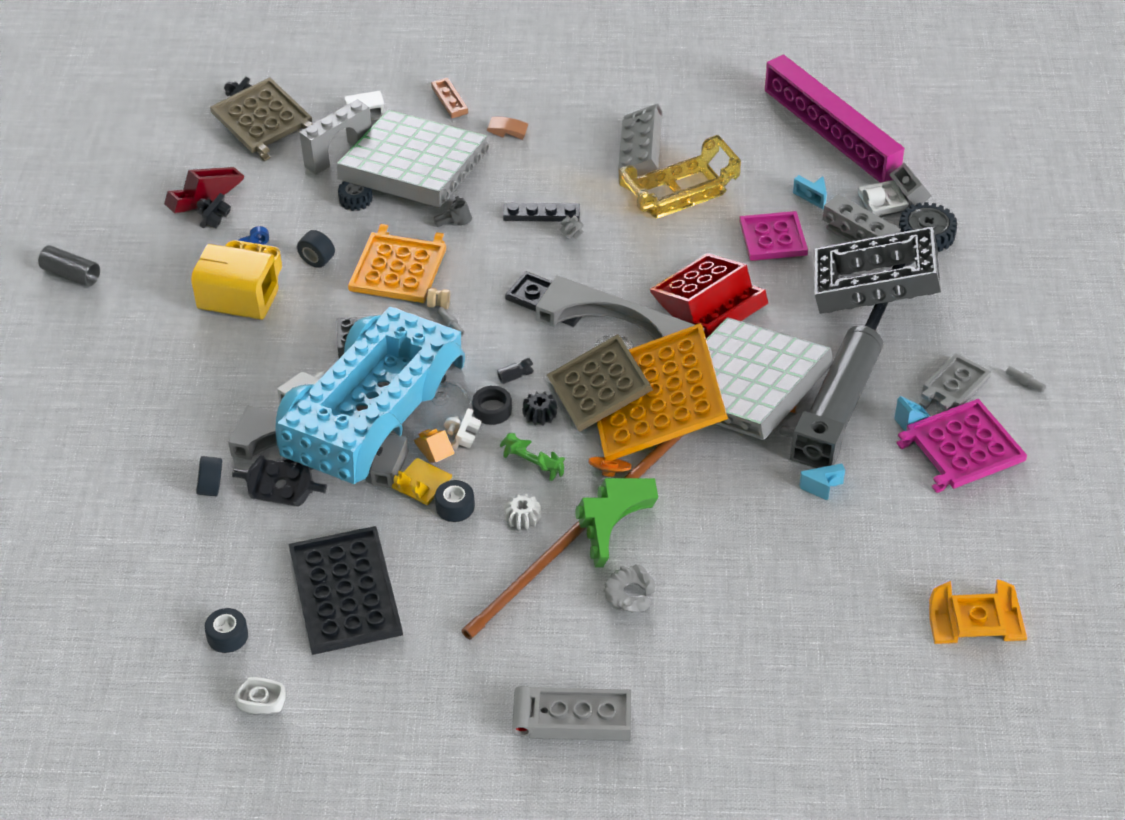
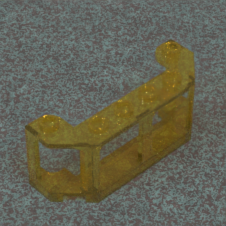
(668, 175)

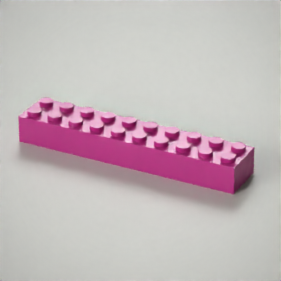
(833, 118)

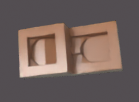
(511, 126)

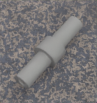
(450, 320)
(1026, 379)

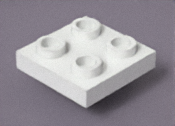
(883, 198)

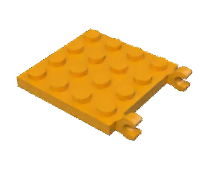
(397, 266)

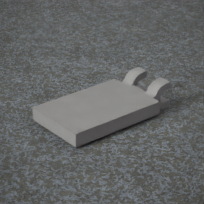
(954, 383)

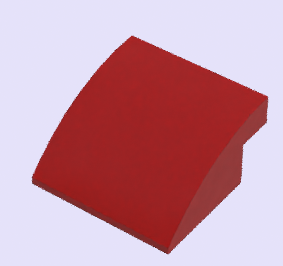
(710, 292)

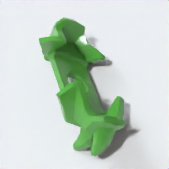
(517, 446)

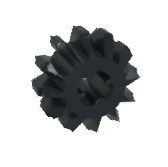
(539, 408)

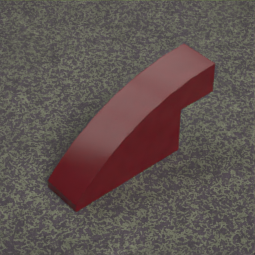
(202, 185)

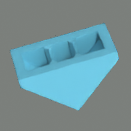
(909, 412)

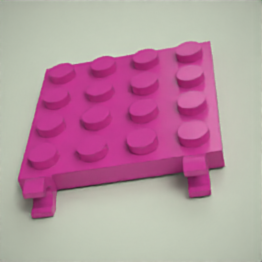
(963, 444)

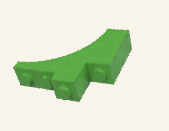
(615, 500)

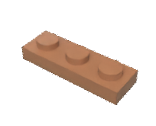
(449, 98)

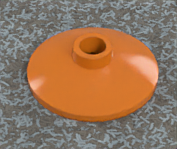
(609, 467)

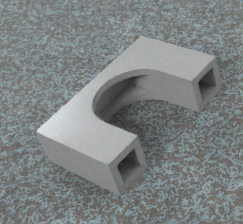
(317, 137)

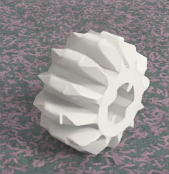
(522, 511)

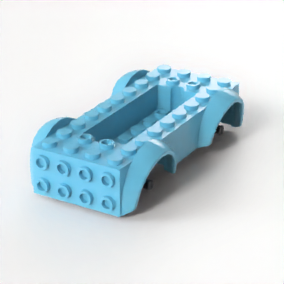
(321, 420)

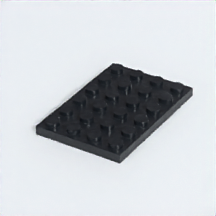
(345, 590)

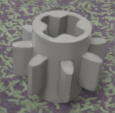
(571, 227)

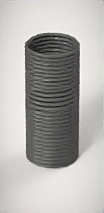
(69, 265)

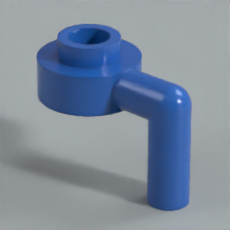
(257, 235)

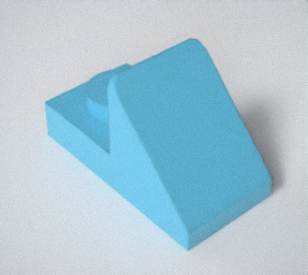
(811, 192)
(819, 480)

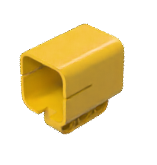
(237, 278)

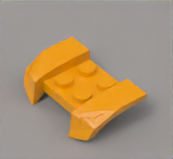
(975, 614)

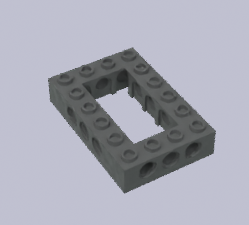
(870, 289)

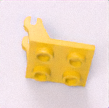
(420, 481)

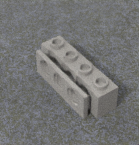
(852, 224)

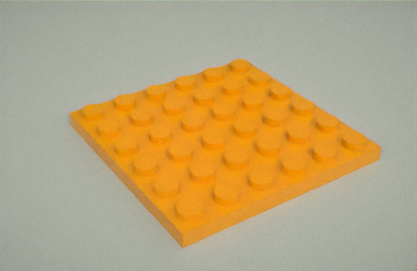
(681, 400)

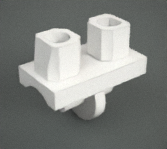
(456, 426)

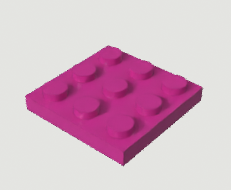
(773, 235)

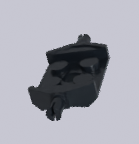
(264, 475)

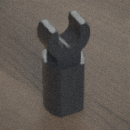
(515, 371)

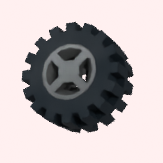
(354, 196)

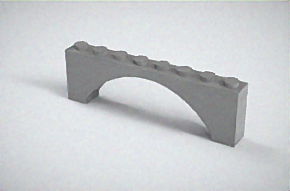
(571, 299)
(257, 433)

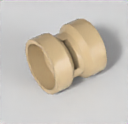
(438, 298)

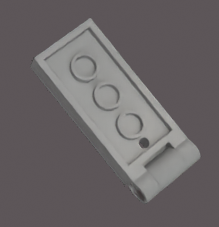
(641, 139)
(572, 713)

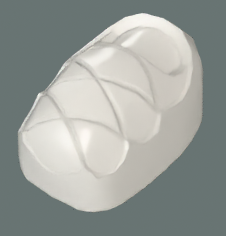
(260, 696)

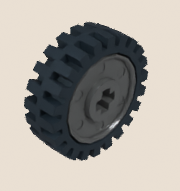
(928, 215)

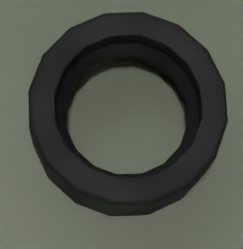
(488, 393)

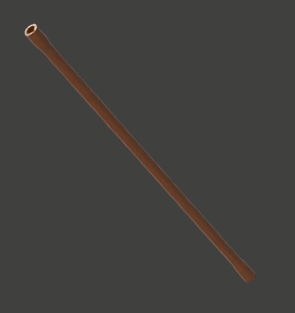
(488, 613)

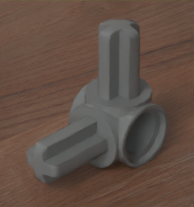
(458, 213)

